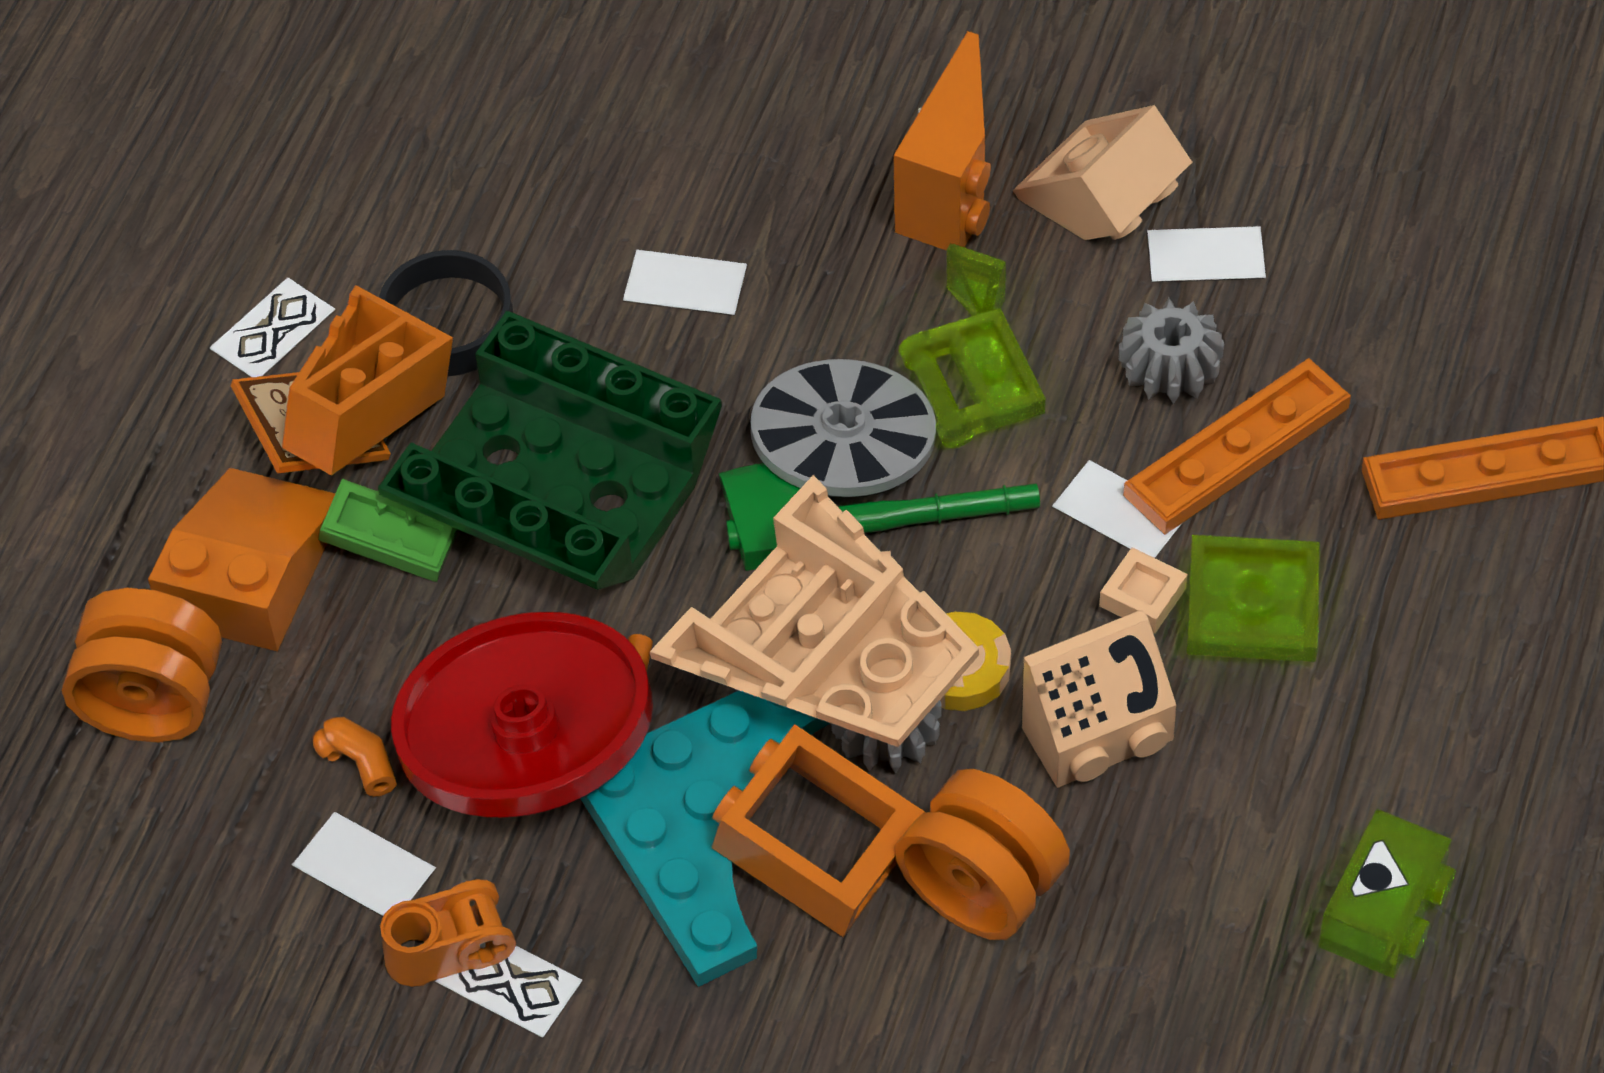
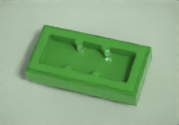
(387, 531)

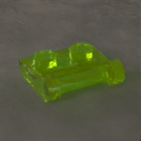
(990, 367)

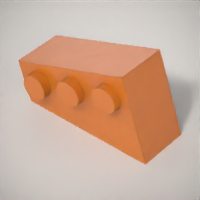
(364, 382)

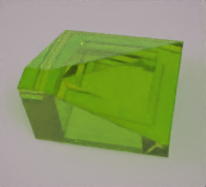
(975, 279)

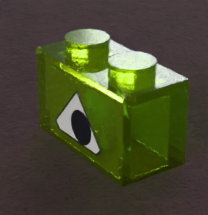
(1386, 893)

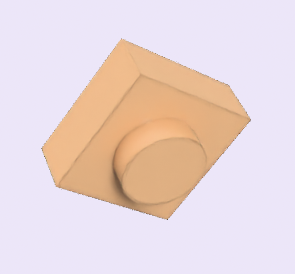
(1143, 584)

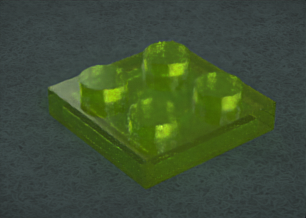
(1253, 598)

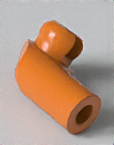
(363, 746)

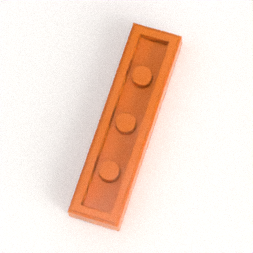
(1236, 446)
(1485, 468)

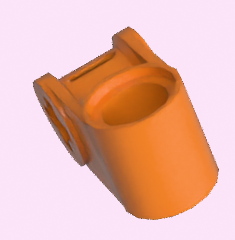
(448, 932)

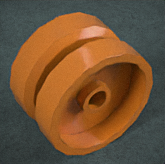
(142, 665)
(982, 854)

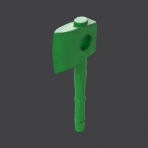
(758, 494)

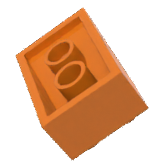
(942, 158)
(246, 555)

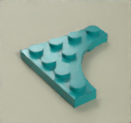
(664, 831)

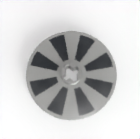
(845, 425)

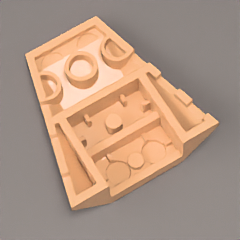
(827, 629)

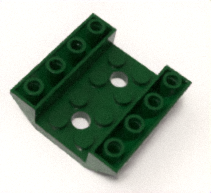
(580, 433)

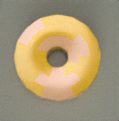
(990, 670)

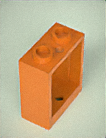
(787, 871)

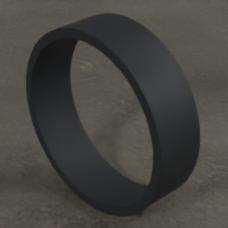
(450, 265)

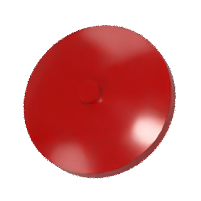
(522, 714)

